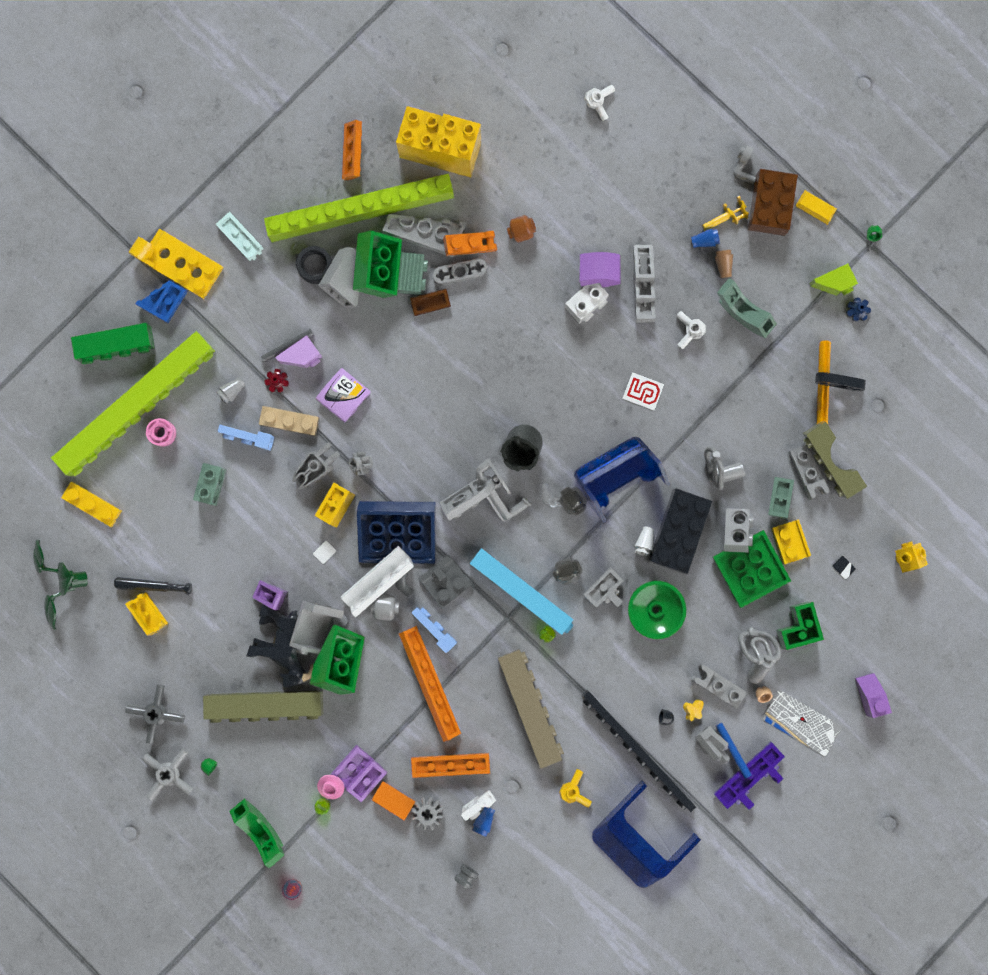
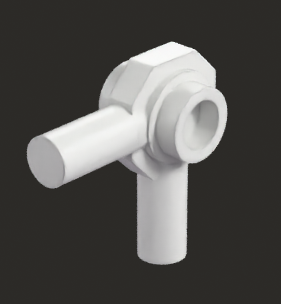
(595, 98)
(694, 328)

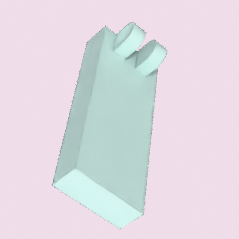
(239, 236)

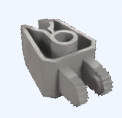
(315, 466)

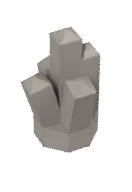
(713, 745)

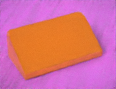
(393, 800)

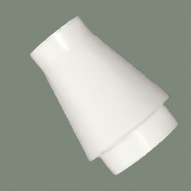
(644, 544)

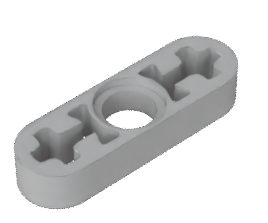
(445, 269)

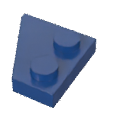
(163, 301)

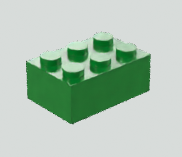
(377, 264)

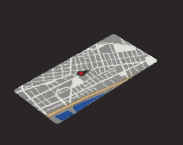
(802, 722)

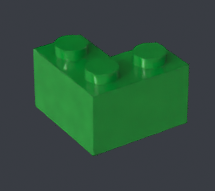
(805, 627)

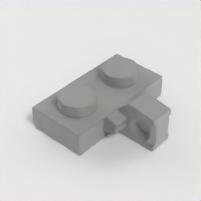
(605, 589)

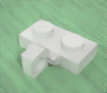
(472, 808)

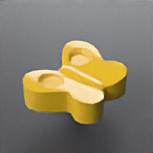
(693, 710)

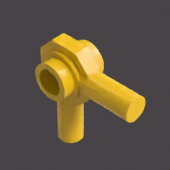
(570, 792)

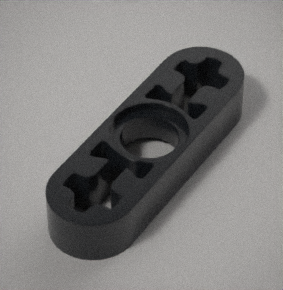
(840, 381)

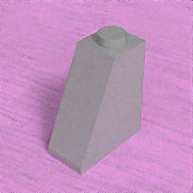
(340, 277)

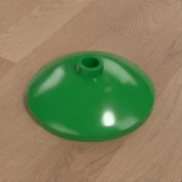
(670, 614)

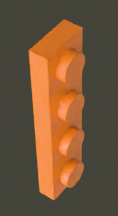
(450, 765)

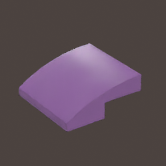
(600, 268)
(359, 773)

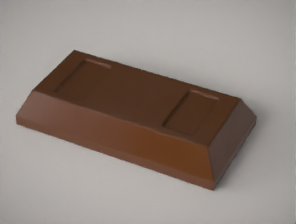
(430, 302)

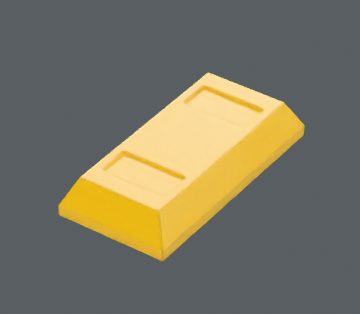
(816, 207)

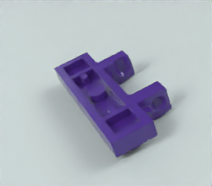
(760, 766)

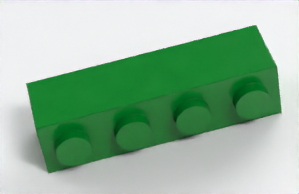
(113, 342)

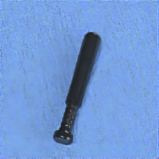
(148, 585)

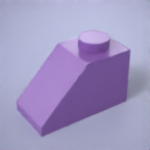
(873, 696)

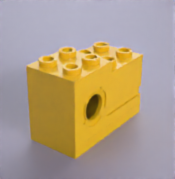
(439, 141)

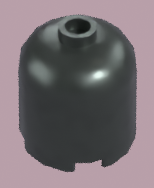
(522, 447)

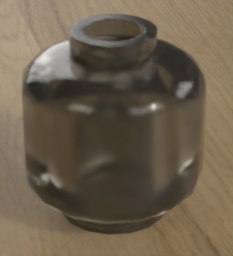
(573, 501)
(567, 571)

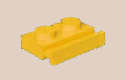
(791, 542)

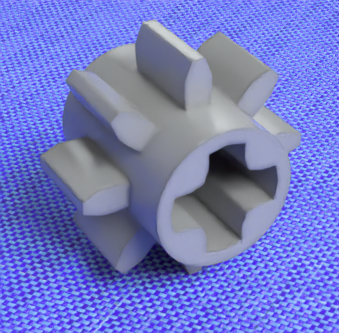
(360, 463)

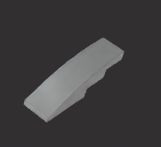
(644, 283)

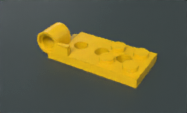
(151, 255)

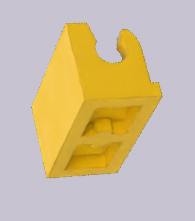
(335, 505)
(146, 614)

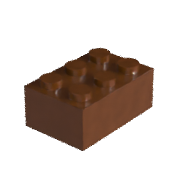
(772, 202)

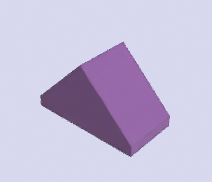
(269, 595)

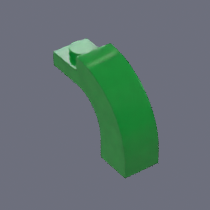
(259, 830)

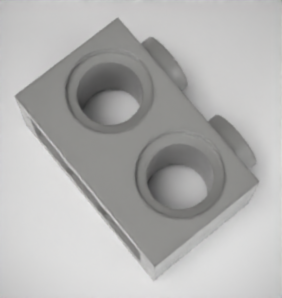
(735, 530)

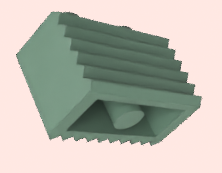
(411, 273)

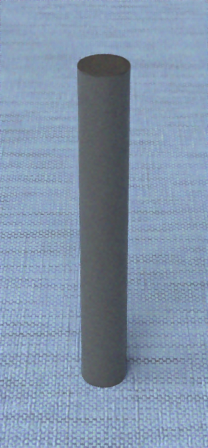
(275, 352)

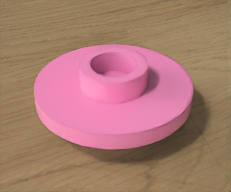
(330, 786)

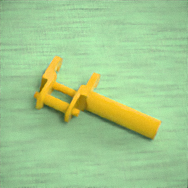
(729, 214)

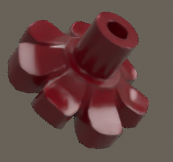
(279, 383)

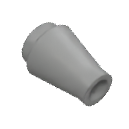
(230, 390)

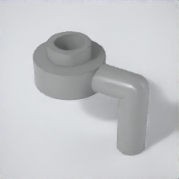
(744, 155)

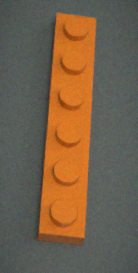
(429, 683)

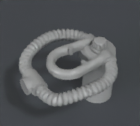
(721, 474)
(763, 662)

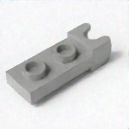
(808, 471)
(720, 686)

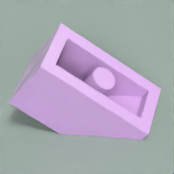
(300, 354)

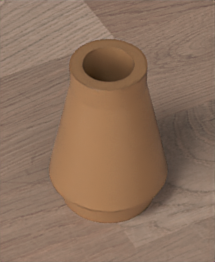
(724, 262)

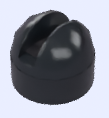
(666, 717)

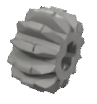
(420, 816)

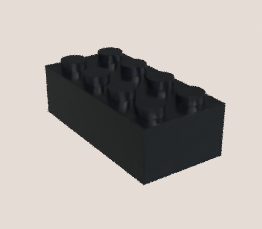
(680, 531)

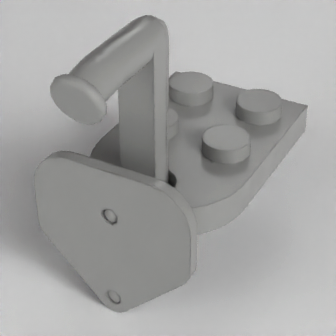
(477, 490)

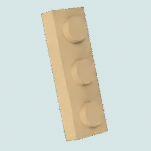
(289, 421)

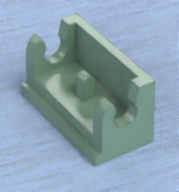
(781, 498)

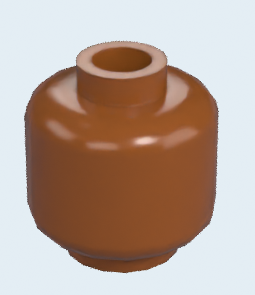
(521, 228)

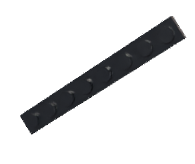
(643, 758)

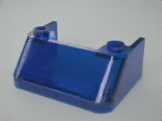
(617, 469)

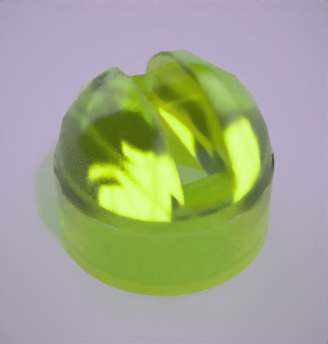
(547, 634)
(324, 803)

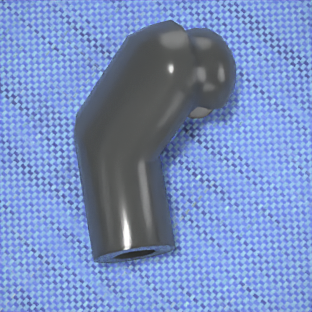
(403, 587)

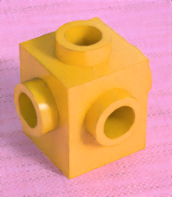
(911, 556)

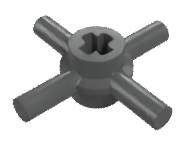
(150, 718)

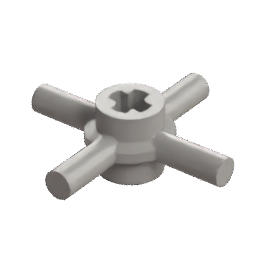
(174, 774)

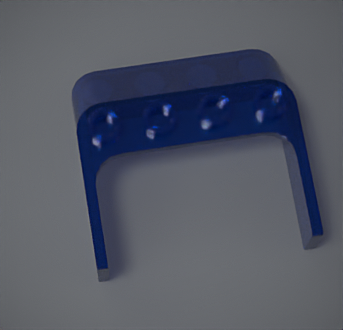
(631, 850)

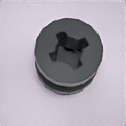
(466, 876)

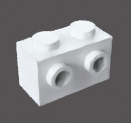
(586, 301)

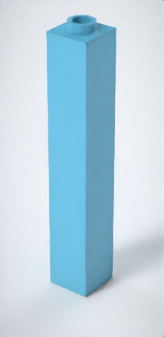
(522, 592)

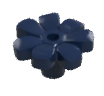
(858, 309)

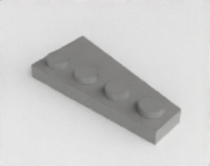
(422, 232)

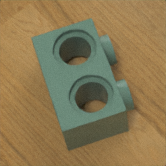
(209, 484)

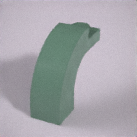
(744, 311)

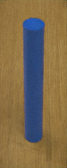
(733, 750)

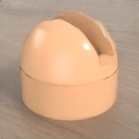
(763, 694)

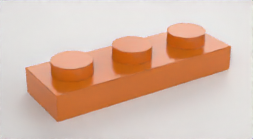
(352, 150)

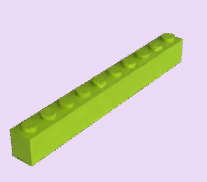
(359, 208)
(133, 404)

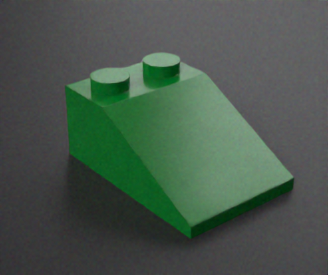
(338, 661)

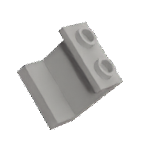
(312, 627)

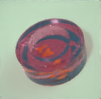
(292, 889)

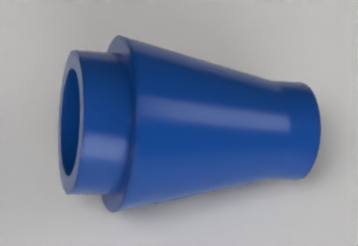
(706, 239)
(484, 821)

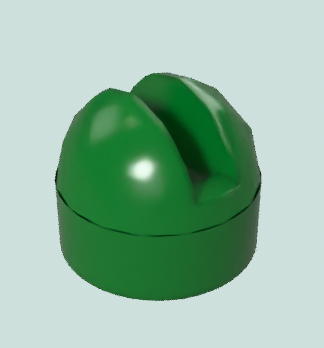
(874, 237)
(208, 766)

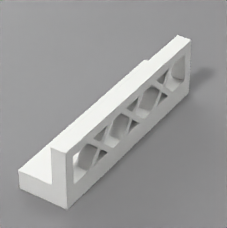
(377, 581)

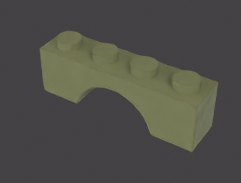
(820, 440)

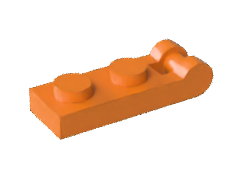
(469, 243)

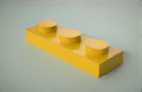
(91, 504)

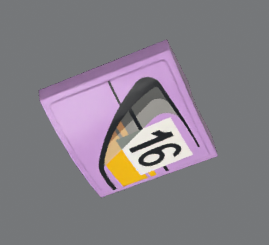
(343, 395)

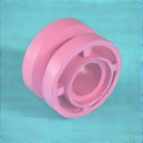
(152, 432)

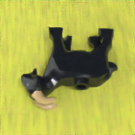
(280, 650)

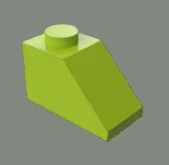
(836, 281)

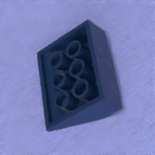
(394, 524)

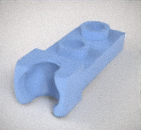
(261, 440)
(445, 641)

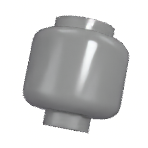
(384, 608)

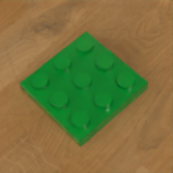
(752, 572)

